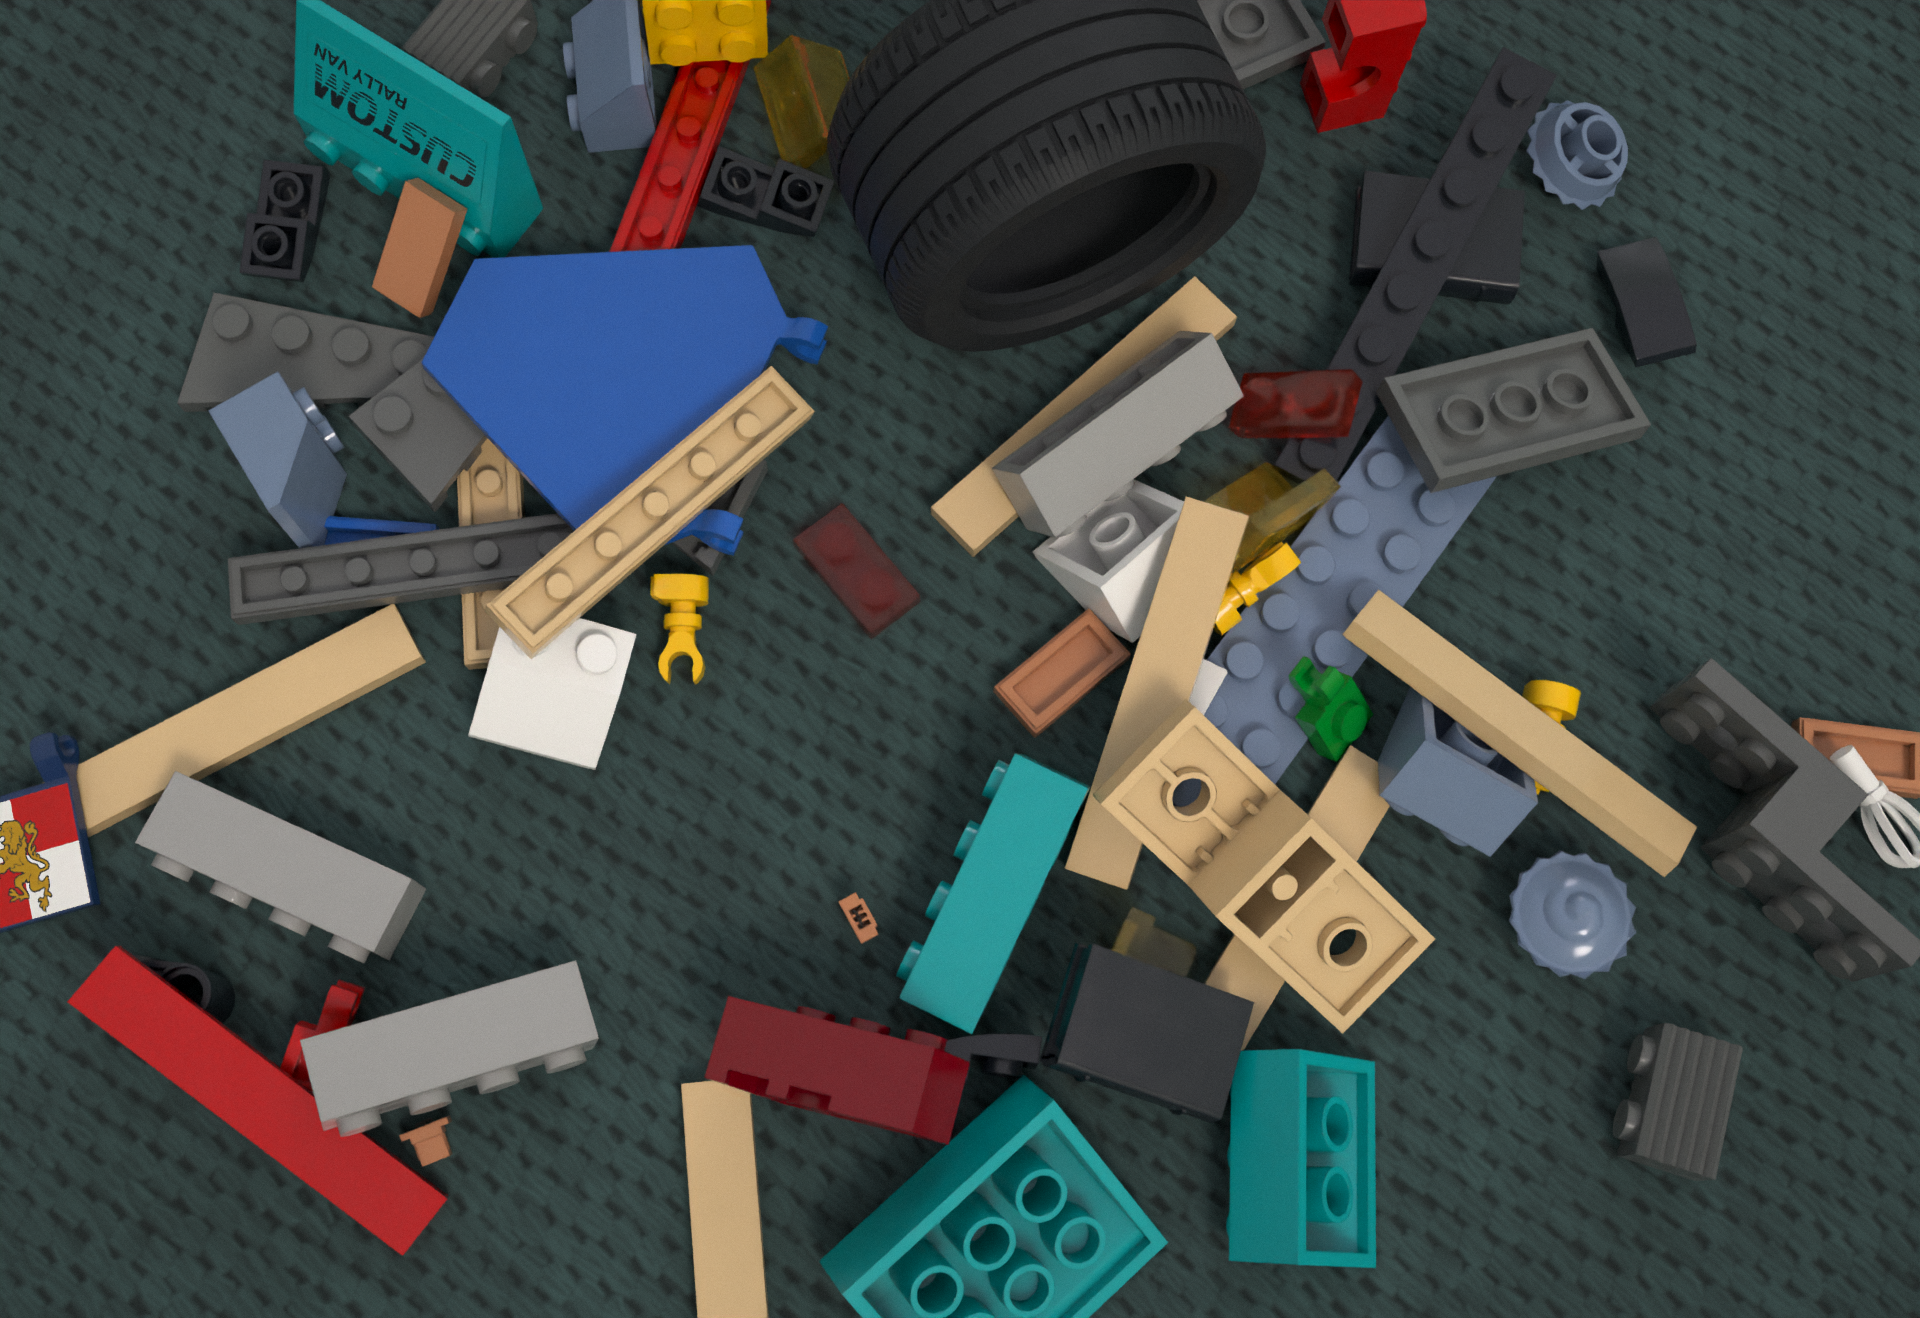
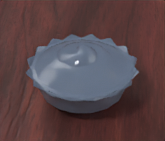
(1578, 152)
(1572, 914)

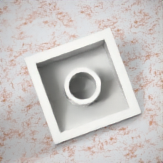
(1116, 557)
(558, 699)

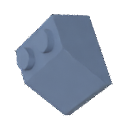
(611, 75)
(286, 455)
(1452, 778)

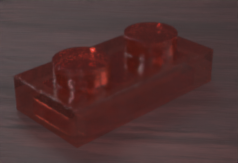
(1296, 404)
(856, 571)

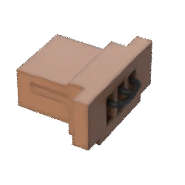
(859, 917)
(429, 1140)

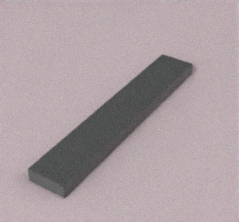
(389, 569)

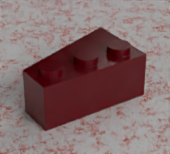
(840, 1068)

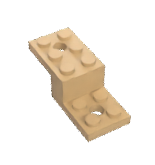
(1264, 866)

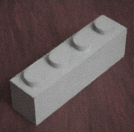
(1119, 434)
(281, 866)
(449, 1046)

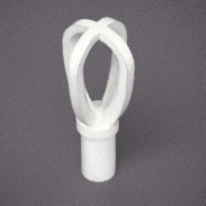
(1880, 797)

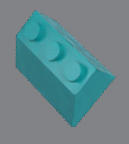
(1302, 1159)

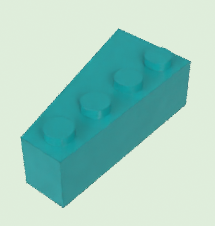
(992, 892)

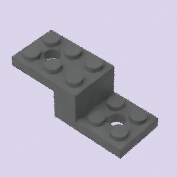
(1782, 824)

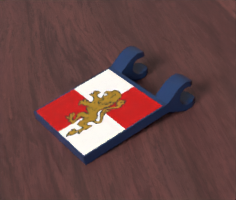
(45, 841)

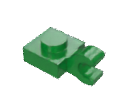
(1333, 708)

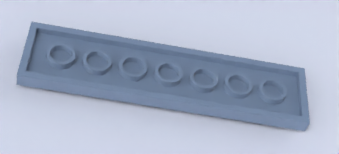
(1369, 536)

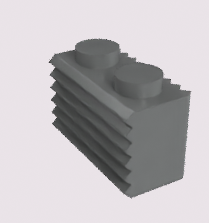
(473, 40)
(1677, 1101)

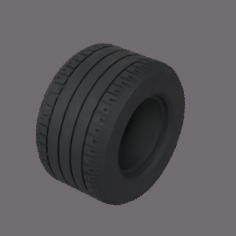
(1040, 160)

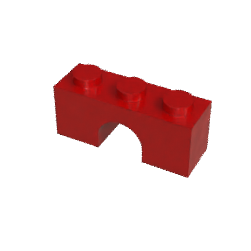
(1365, 62)

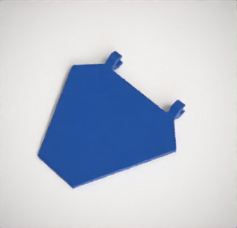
(610, 362)

